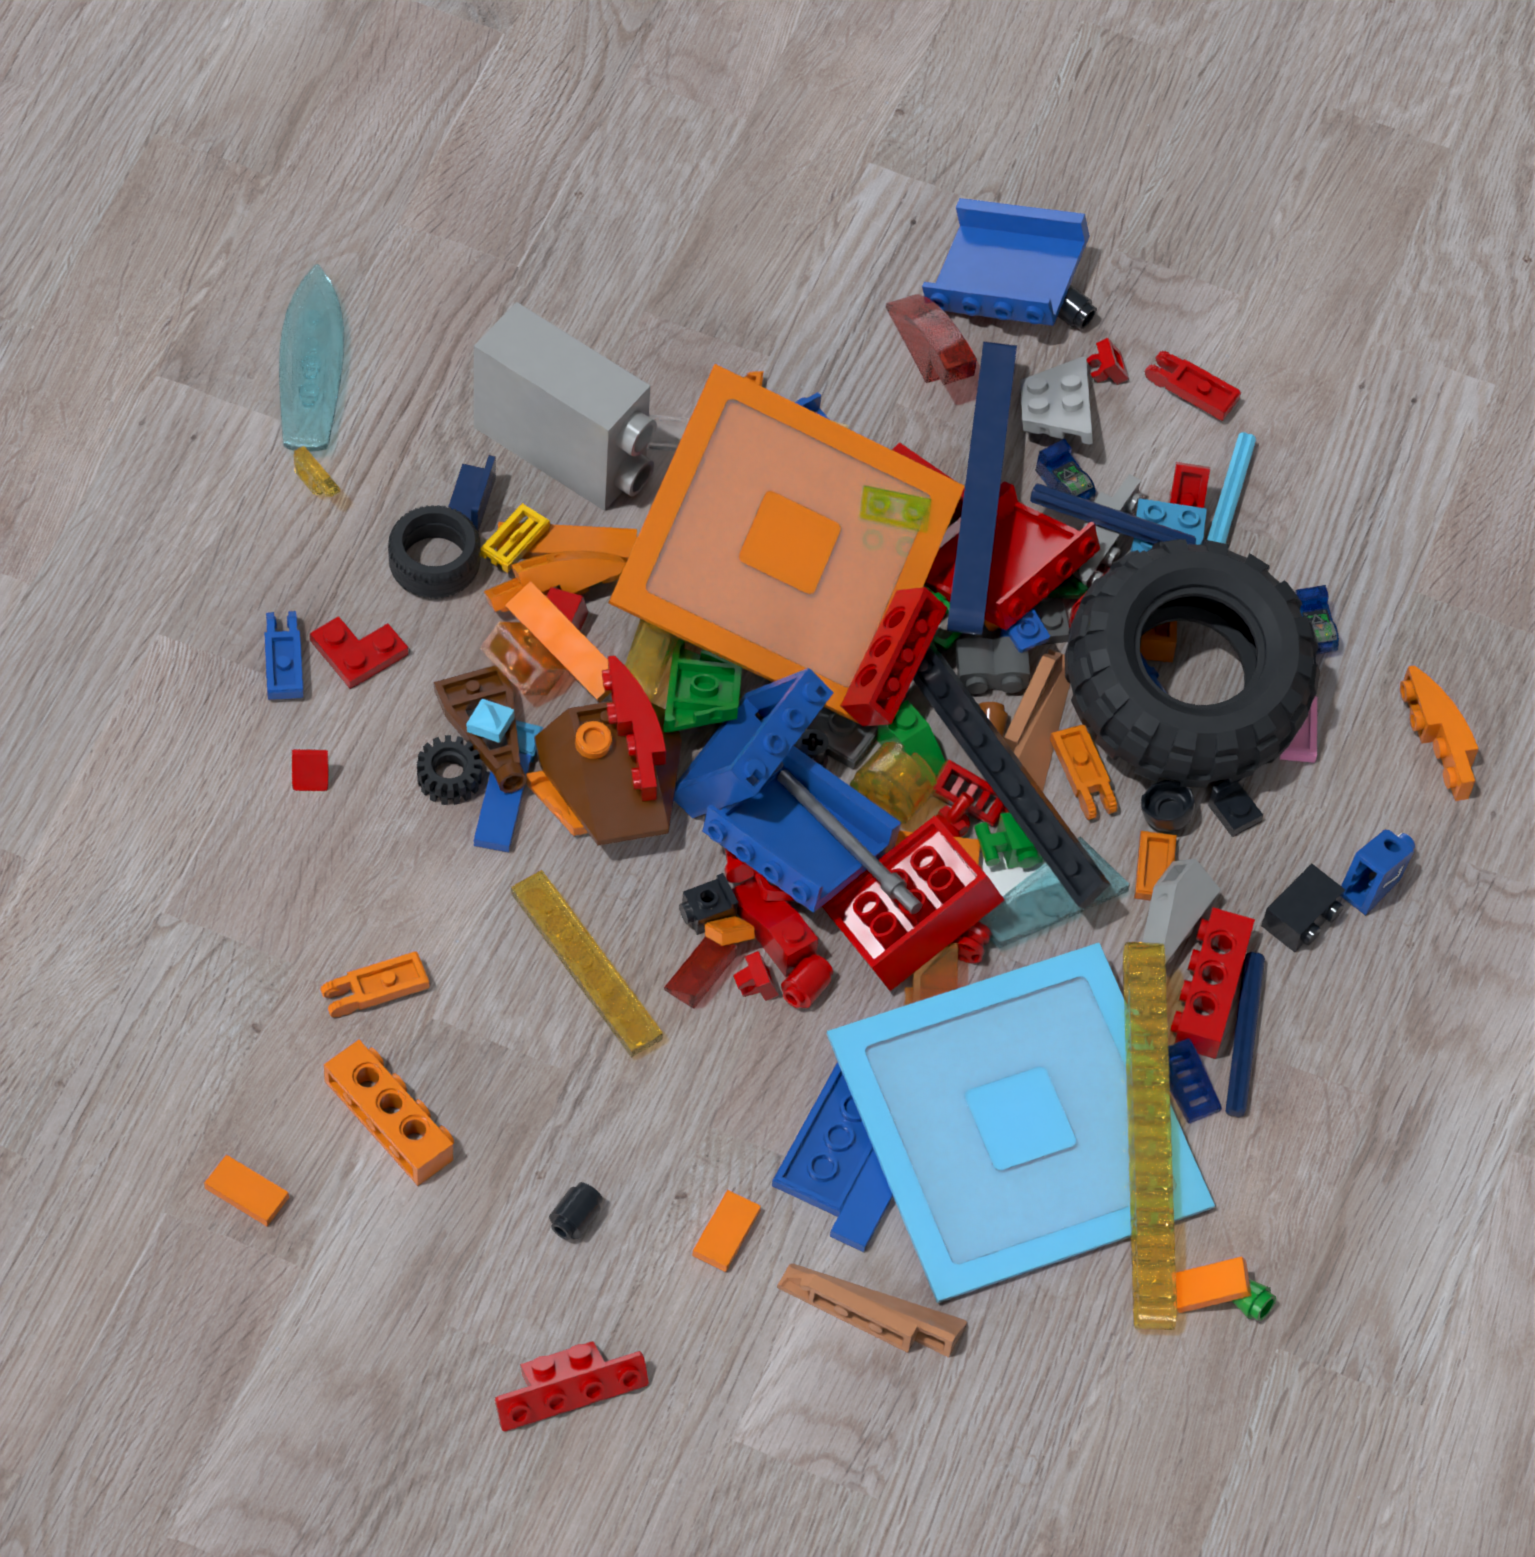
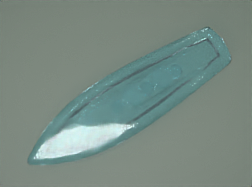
(311, 363)

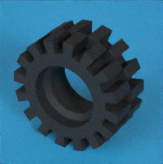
(449, 787)

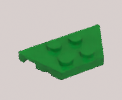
(700, 689)

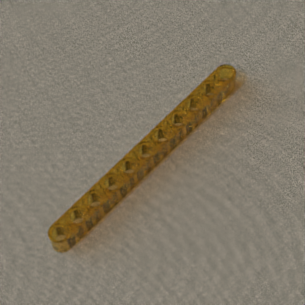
(1149, 1137)

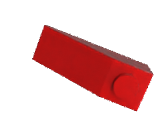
(776, 927)

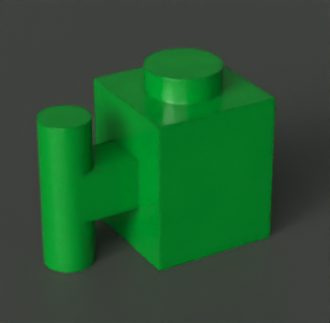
(1008, 839)

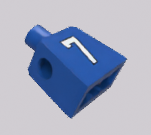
(1386, 856)

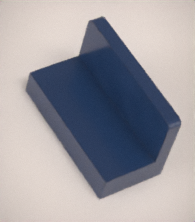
(474, 490)

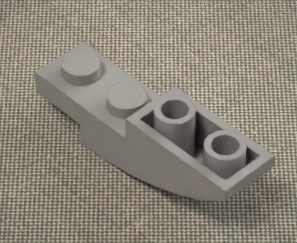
(1124, 500)

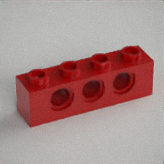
(893, 656)
(1224, 932)

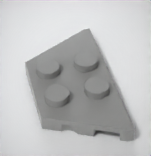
(1058, 401)

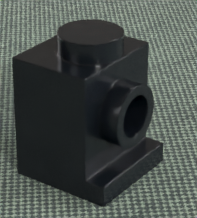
(708, 903)

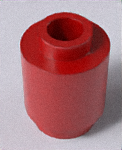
(807, 981)

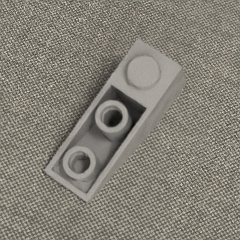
(1178, 903)

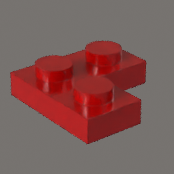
(354, 658)

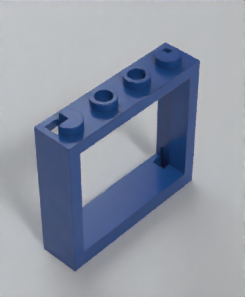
(751, 745)

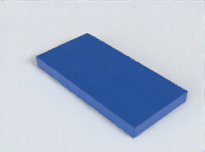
(827, 1150)

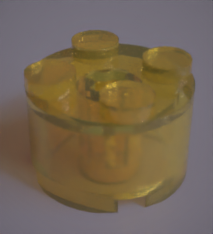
(896, 781)

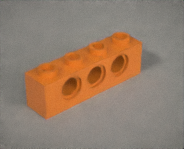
(416, 1157)

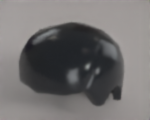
(1168, 805)

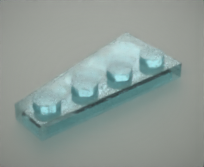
(1044, 901)

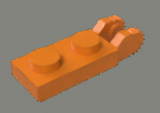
(1083, 769)
(376, 984)

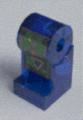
(1062, 472)
(1317, 610)

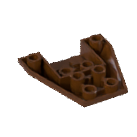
(602, 788)

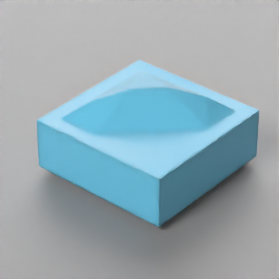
(490, 720)

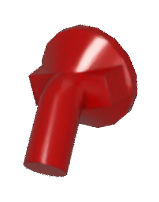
(954, 817)

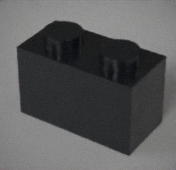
(1303, 908)

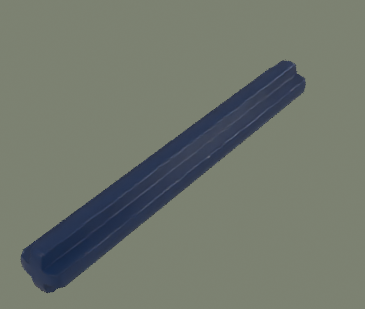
(1105, 516)
(1245, 1034)

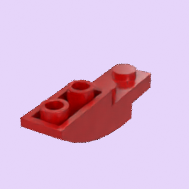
(638, 721)

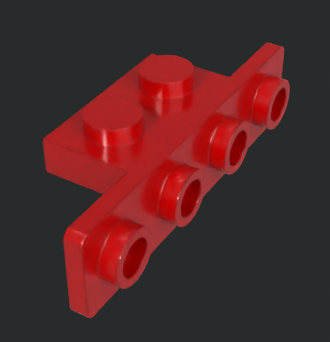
(567, 1383)

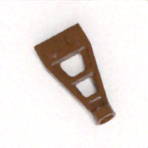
(464, 694)

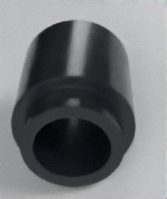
(1077, 309)
(576, 1211)

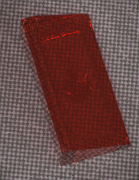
(700, 971)

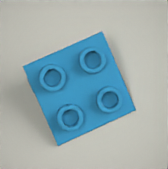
(1175, 516)

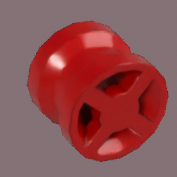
(972, 942)

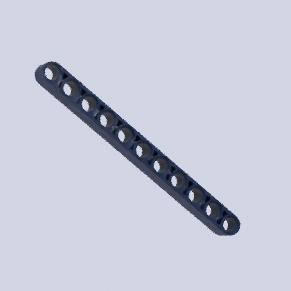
(982, 489)

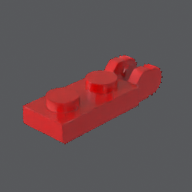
(1193, 384)

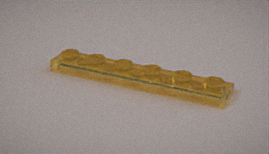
(586, 963)

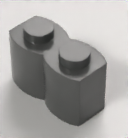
(991, 665)

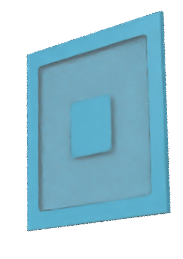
(1006, 1120)

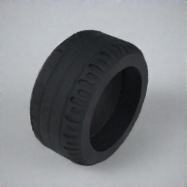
(434, 523)

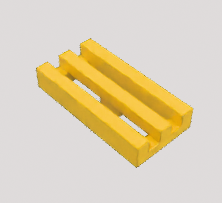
(524, 546)

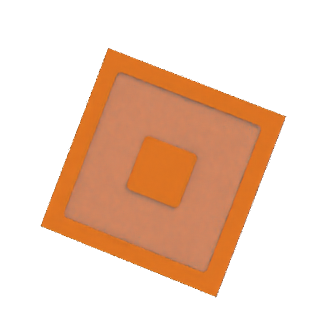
(764, 540)

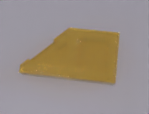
(313, 474)

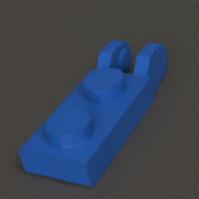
(283, 659)

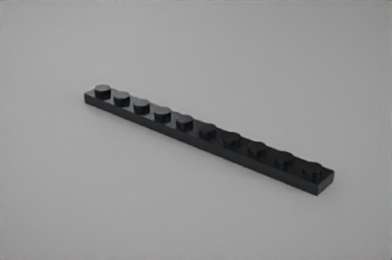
(1009, 779)

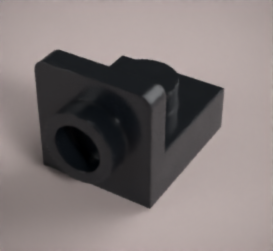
(1234, 806)

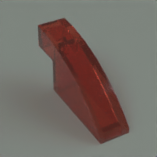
(932, 339)

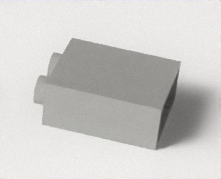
(563, 407)

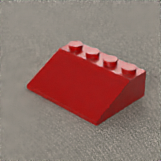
(945, 881)

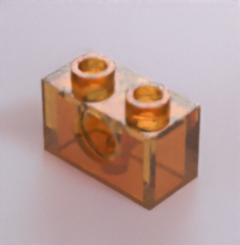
(522, 658)

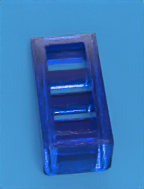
(1191, 1061)

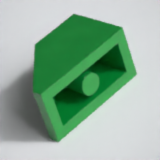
(915, 734)

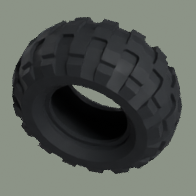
(1173, 736)

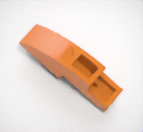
(567, 570)
(1442, 723)

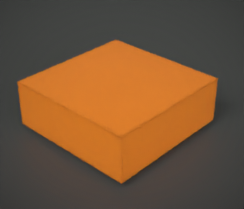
(729, 930)

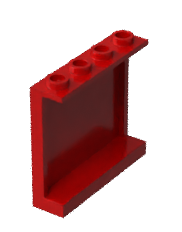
(1027, 560)

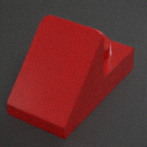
(1189, 485)

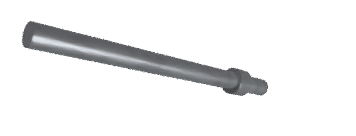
(890, 882)

